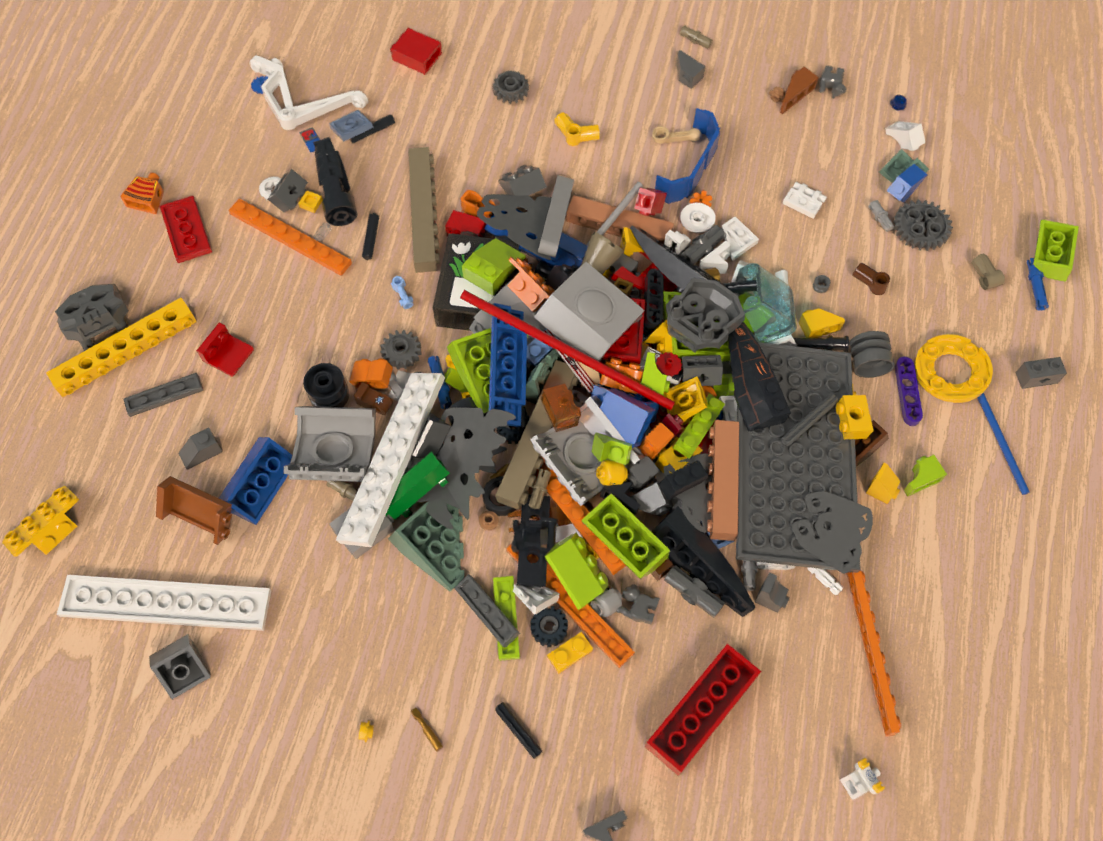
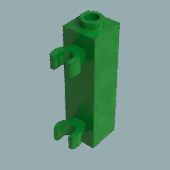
(416, 484)

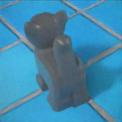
(833, 81)
(642, 603)

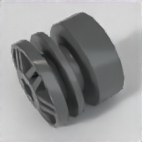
(871, 354)

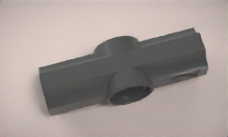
(703, 244)
(694, 591)

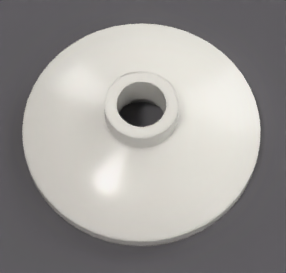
(697, 211)

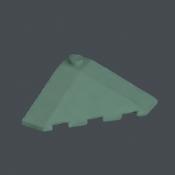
(538, 376)
(433, 545)

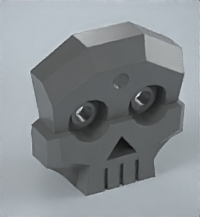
(712, 303)
(91, 313)

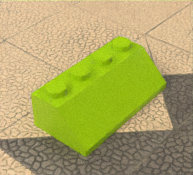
(626, 537)

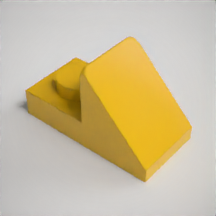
(629, 242)
(661, 338)

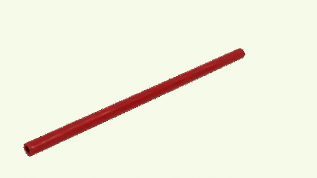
(567, 350)

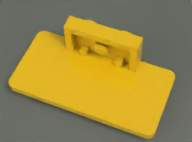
(45, 526)

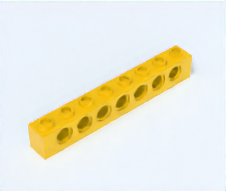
(114, 350)

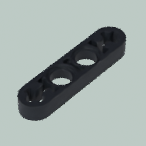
(653, 299)

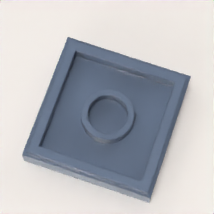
(351, 125)

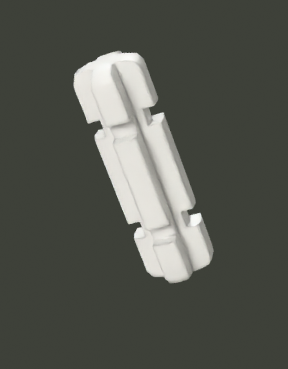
(827, 579)

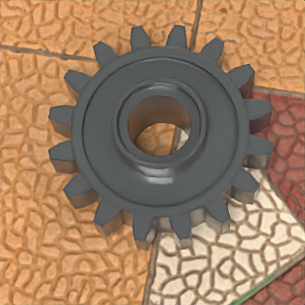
(510, 86)
(396, 342)

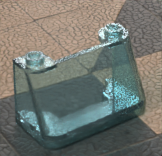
(772, 307)

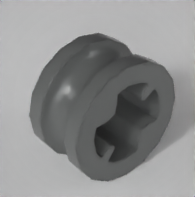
(821, 288)

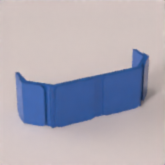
(684, 187)

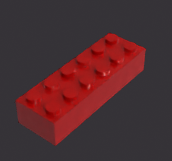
(702, 709)

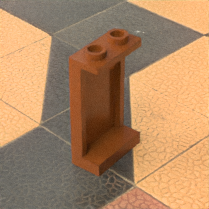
(194, 507)

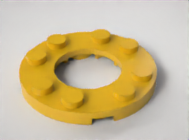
(956, 345)

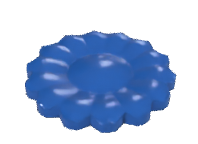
(257, 83)

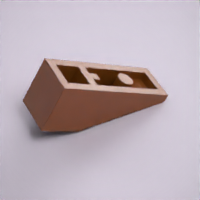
(801, 84)

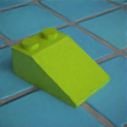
(490, 265)

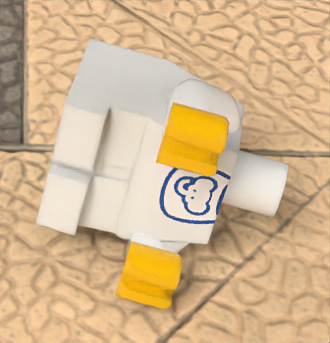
(862, 780)

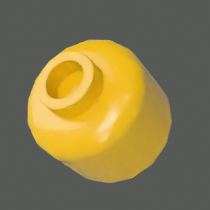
(611, 473)

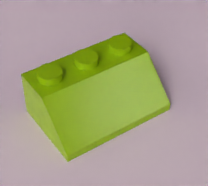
(1055, 249)
(577, 570)

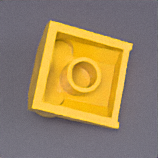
(688, 399)

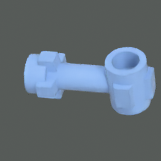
(398, 284)

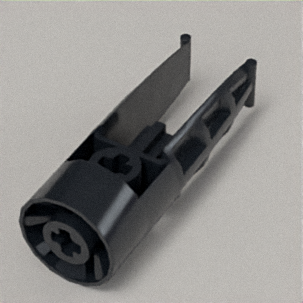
(338, 204)

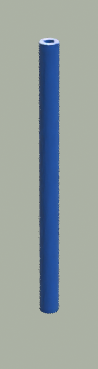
(1003, 445)

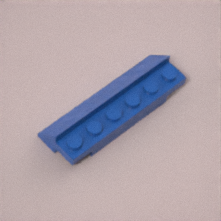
(569, 250)
(508, 366)

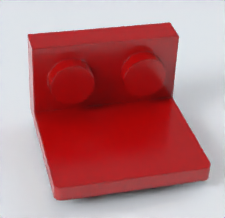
(224, 350)

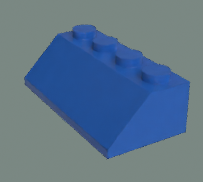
(257, 480)

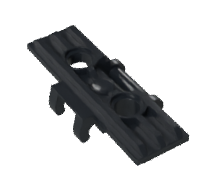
(527, 542)

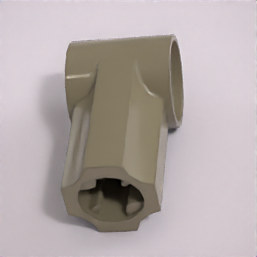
(989, 276)

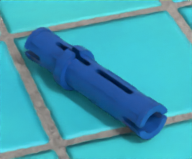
(1037, 285)
(443, 394)

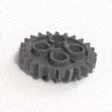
(922, 225)

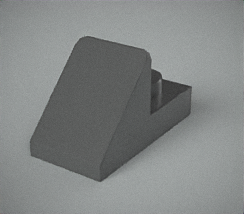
(600, 831)

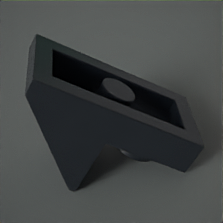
(620, 492)

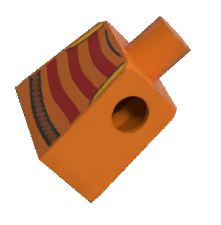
(144, 194)

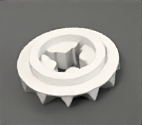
(267, 185)

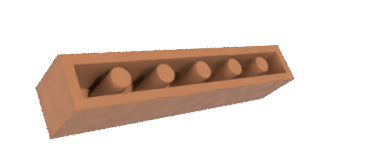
(594, 214)
(724, 482)

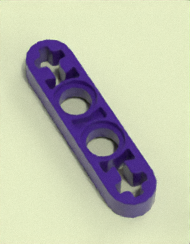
(912, 391)

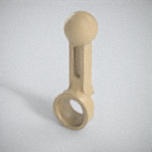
(692, 135)

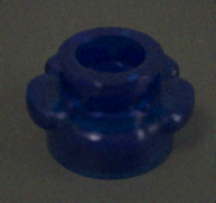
(898, 102)

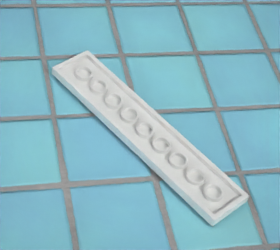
(390, 460)
(164, 602)

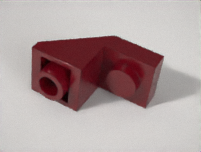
(674, 424)

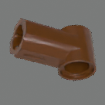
(875, 280)

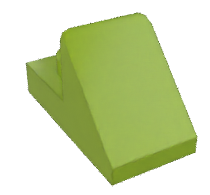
(611, 448)

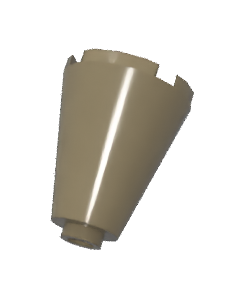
(601, 253)

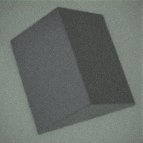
(431, 437)

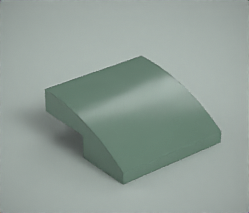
(899, 164)

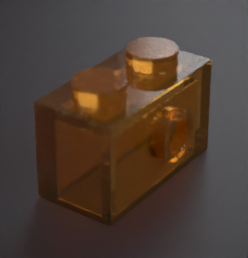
(560, 407)

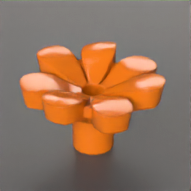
(701, 198)

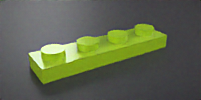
(698, 427)
(505, 600)

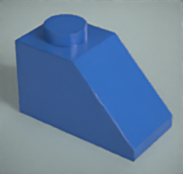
(907, 183)

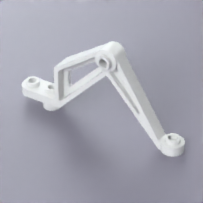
(294, 116)

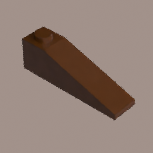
(866, 447)

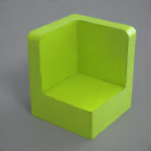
(726, 387)

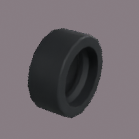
(499, 510)

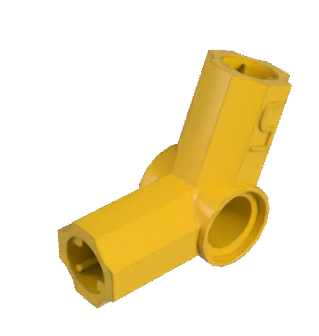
(575, 133)

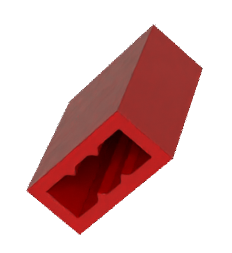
(416, 51)

